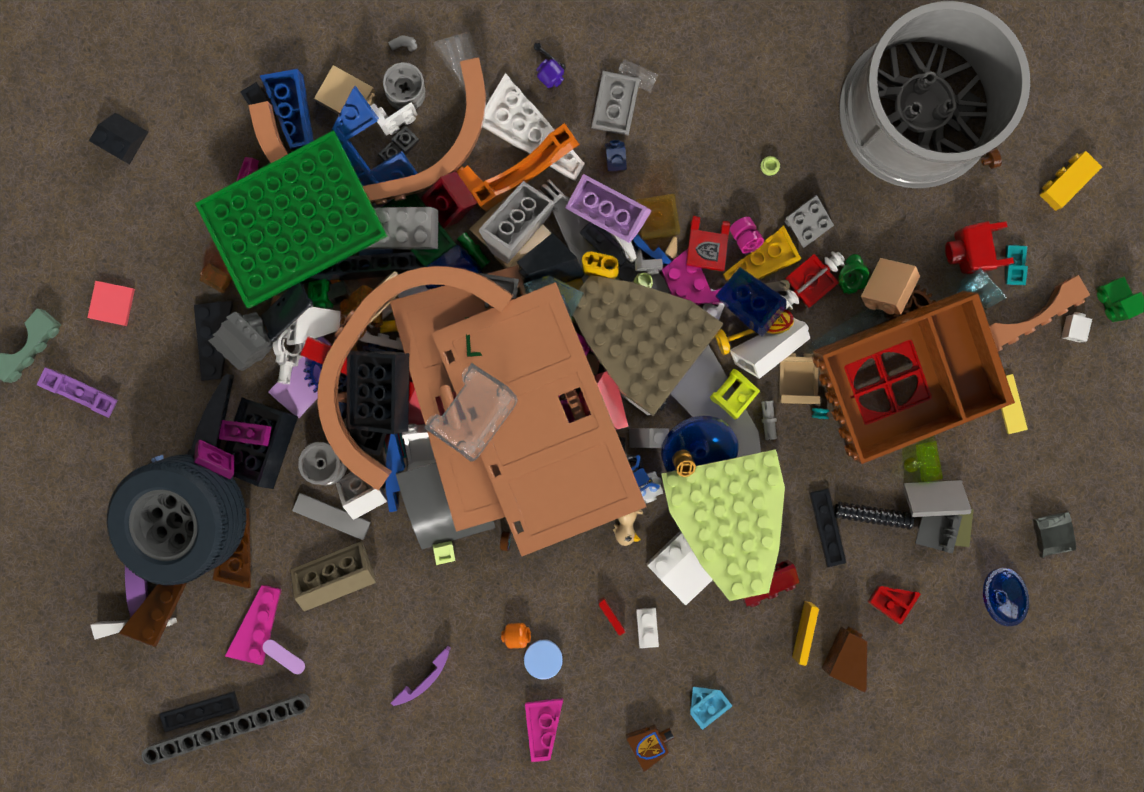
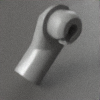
(403, 40)

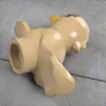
(625, 532)

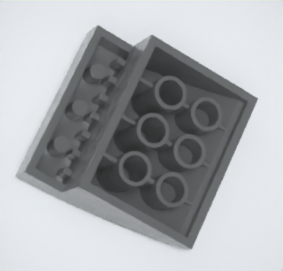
(429, 507)

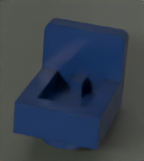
(616, 155)

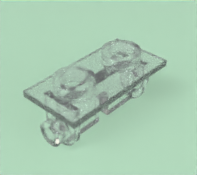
(647, 77)

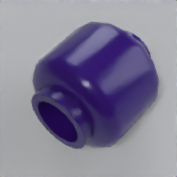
(550, 73)

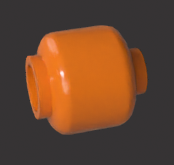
(516, 635)

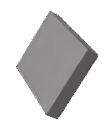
(615, 103)
(937, 498)

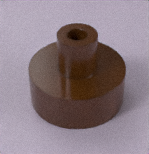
(992, 158)

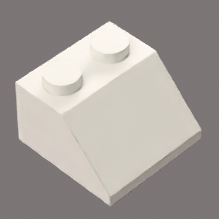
(358, 496)

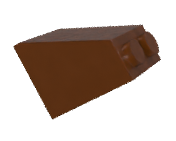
(848, 659)

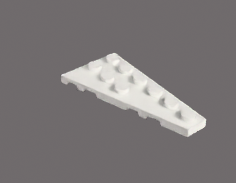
(522, 125)

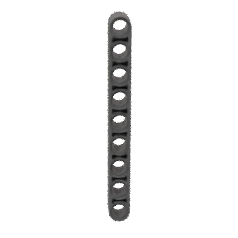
(219, 734)

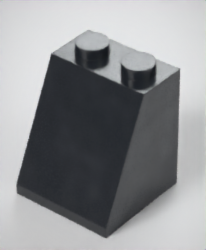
(551, 259)

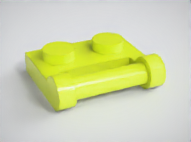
(739, 398)

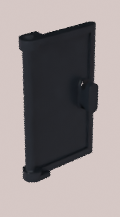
(292, 306)

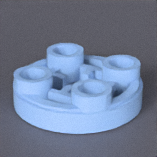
(543, 659)

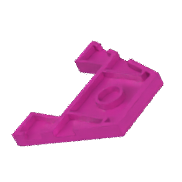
(688, 282)

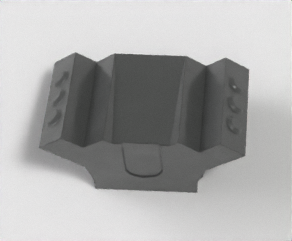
(242, 340)

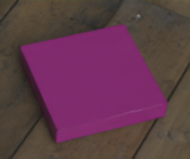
(214, 459)

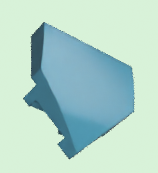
(708, 705)

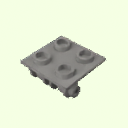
(809, 221)

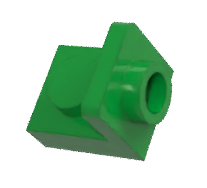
(318, 294)

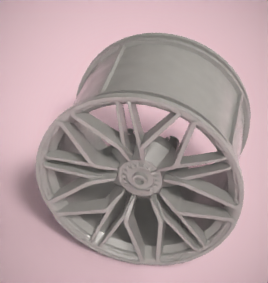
(928, 100)

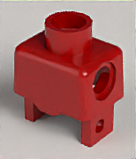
(975, 248)

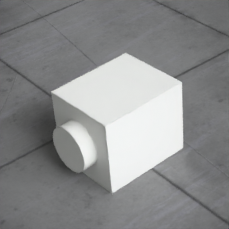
(1076, 327)

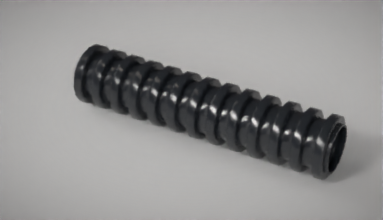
(874, 515)

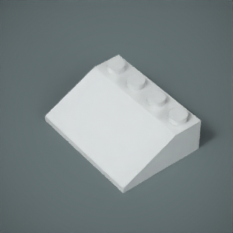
(679, 569)

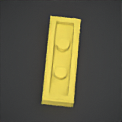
(1013, 414)

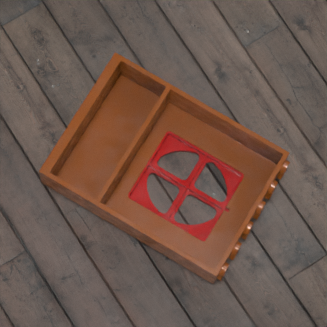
(954, 368)

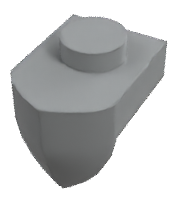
(647, 266)

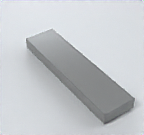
(331, 516)

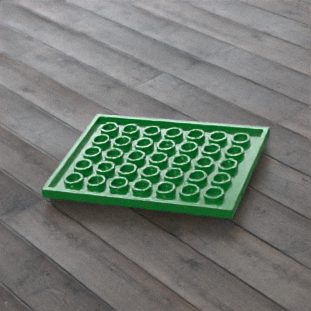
(291, 219)

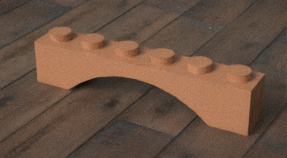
(1064, 295)

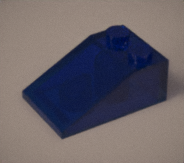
(752, 301)

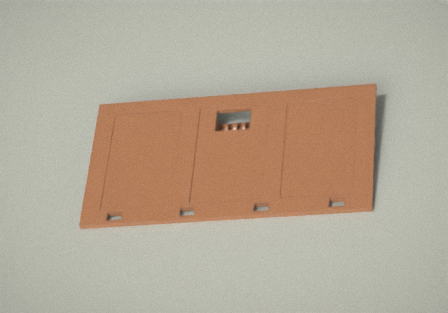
(417, 316)
(552, 471)

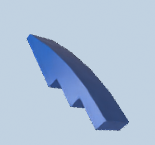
(395, 463)

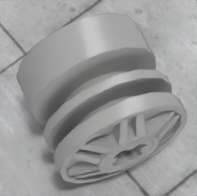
(400, 77)

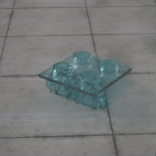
(981, 283)

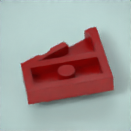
(894, 602)

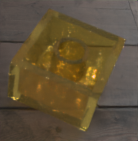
(663, 217)

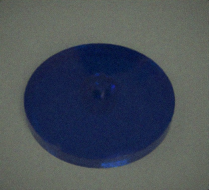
(705, 438)

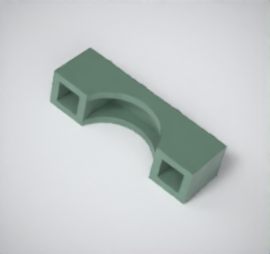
(40, 329)

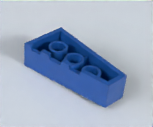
(290, 104)

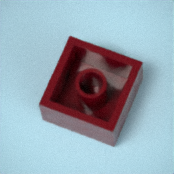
(450, 198)

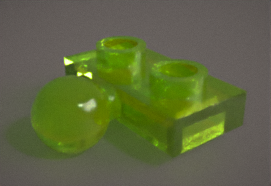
(927, 461)

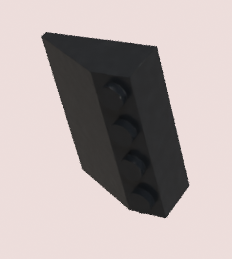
(378, 391)
(261, 463)

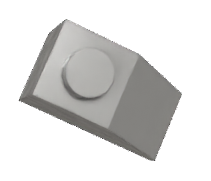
(647, 437)

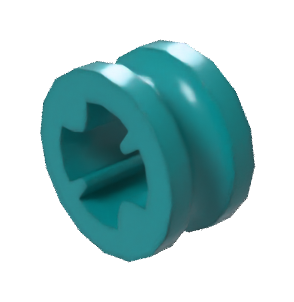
(820, 413)

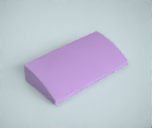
(607, 208)
(297, 395)

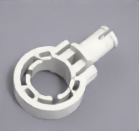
(285, 359)

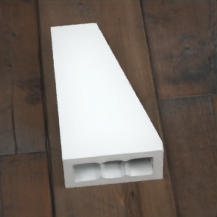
(765, 352)

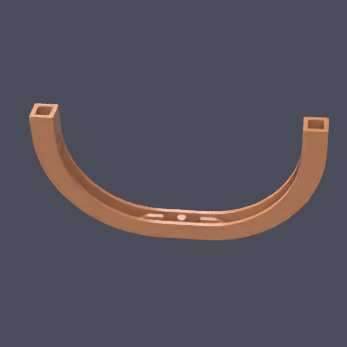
(271, 144)
(330, 416)

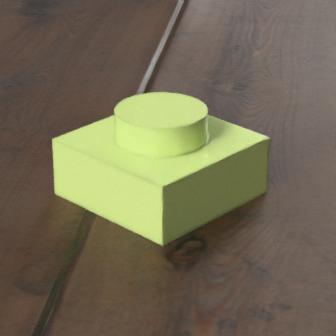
(443, 552)

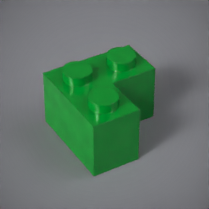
(1119, 300)

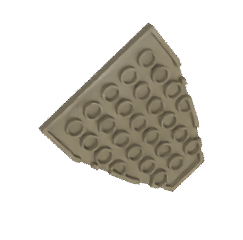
(642, 336)

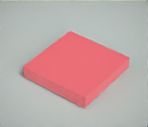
(111, 303)

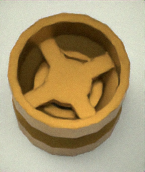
(683, 463)

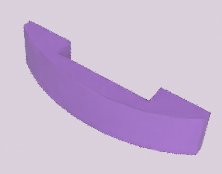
(77, 391)
(135, 591)
(407, 695)

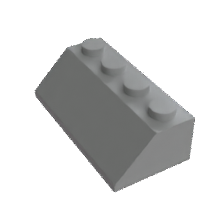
(516, 221)

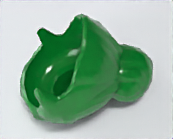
(858, 272)

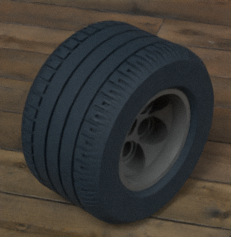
(210, 520)

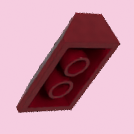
(784, 578)

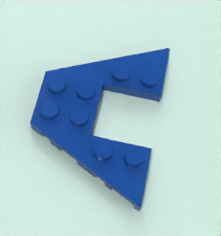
(353, 119)

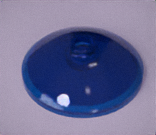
(1005, 597)

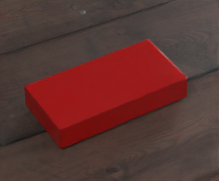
(611, 616)

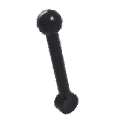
(537, 46)

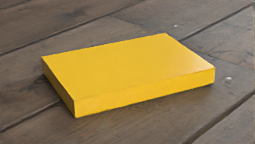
(805, 633)

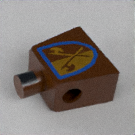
(649, 745)

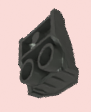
(1054, 534)

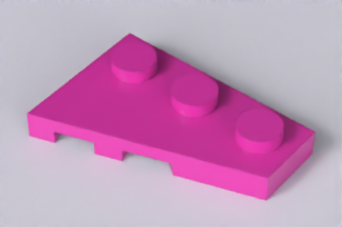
(542, 726)

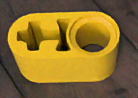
(591, 265)

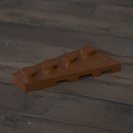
(237, 568)
(153, 615)

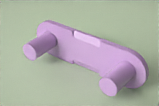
(283, 656)

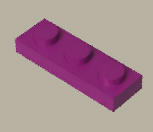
(245, 433)

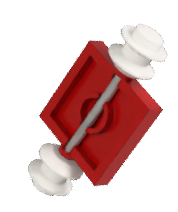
(812, 280)

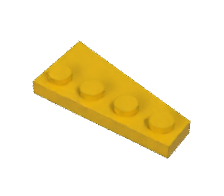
(770, 257)

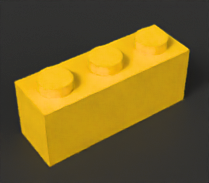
(1070, 180)

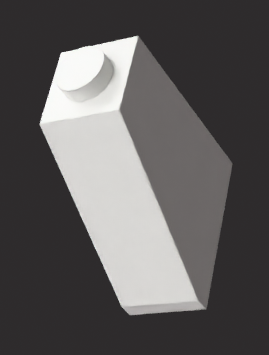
(313, 323)

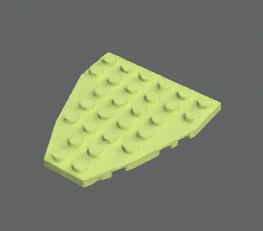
(732, 519)

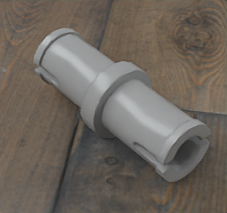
(769, 420)

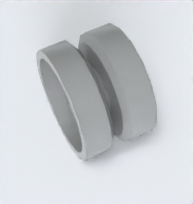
(311, 464)

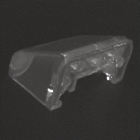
(474, 413)

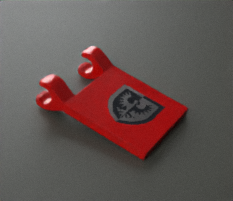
(707, 248)

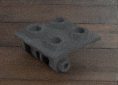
(939, 532)

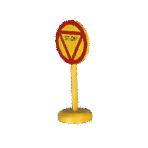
(781, 325)

